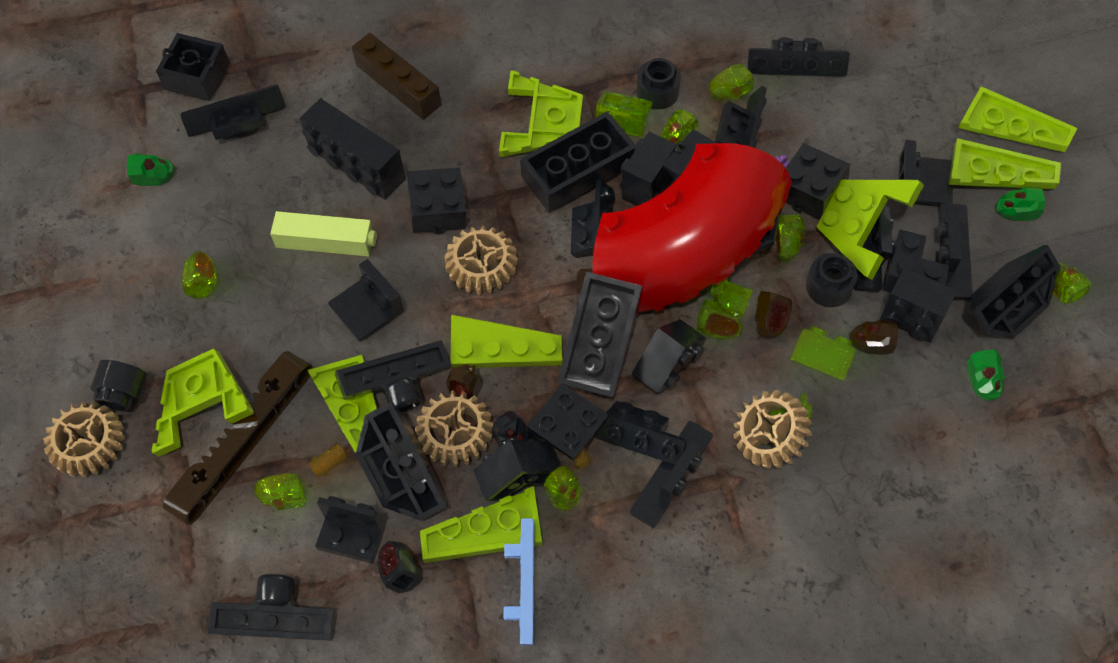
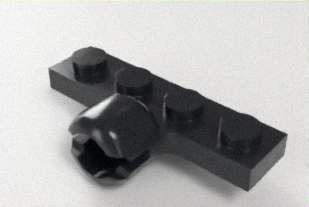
(394, 375)
(272, 614)

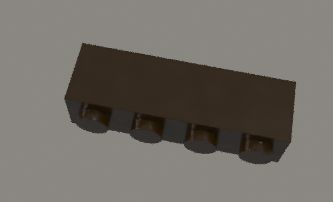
(396, 76)

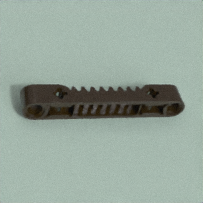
(191, 495)

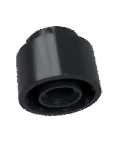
(659, 82)
(831, 280)
(118, 384)

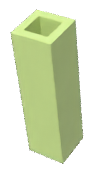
(323, 233)

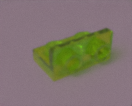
(626, 110)
(824, 353)

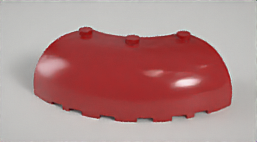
(695, 226)

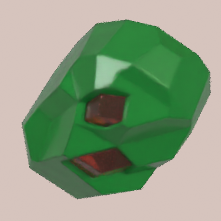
(149, 170)
(1022, 204)
(986, 374)

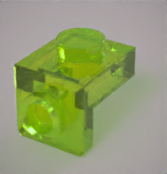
(732, 296)

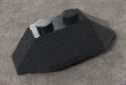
(1016, 293)
(398, 465)

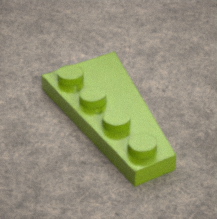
(1013, 121)
(995, 167)
(501, 345)
(347, 412)
(483, 530)

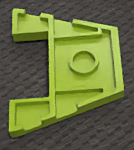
(552, 115)
(855, 211)
(193, 388)

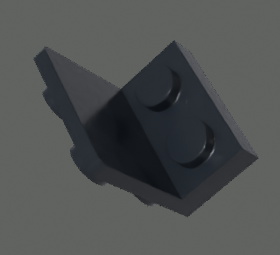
(929, 171)
(367, 303)
(567, 422)
(349, 529)

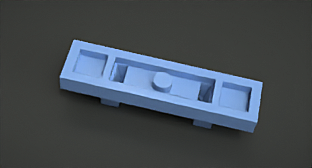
(525, 611)

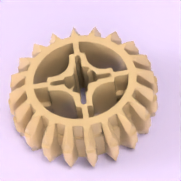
(468, 270)
(434, 419)
(752, 436)
(80, 453)

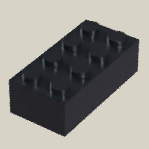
(352, 149)
(576, 160)
(600, 334)

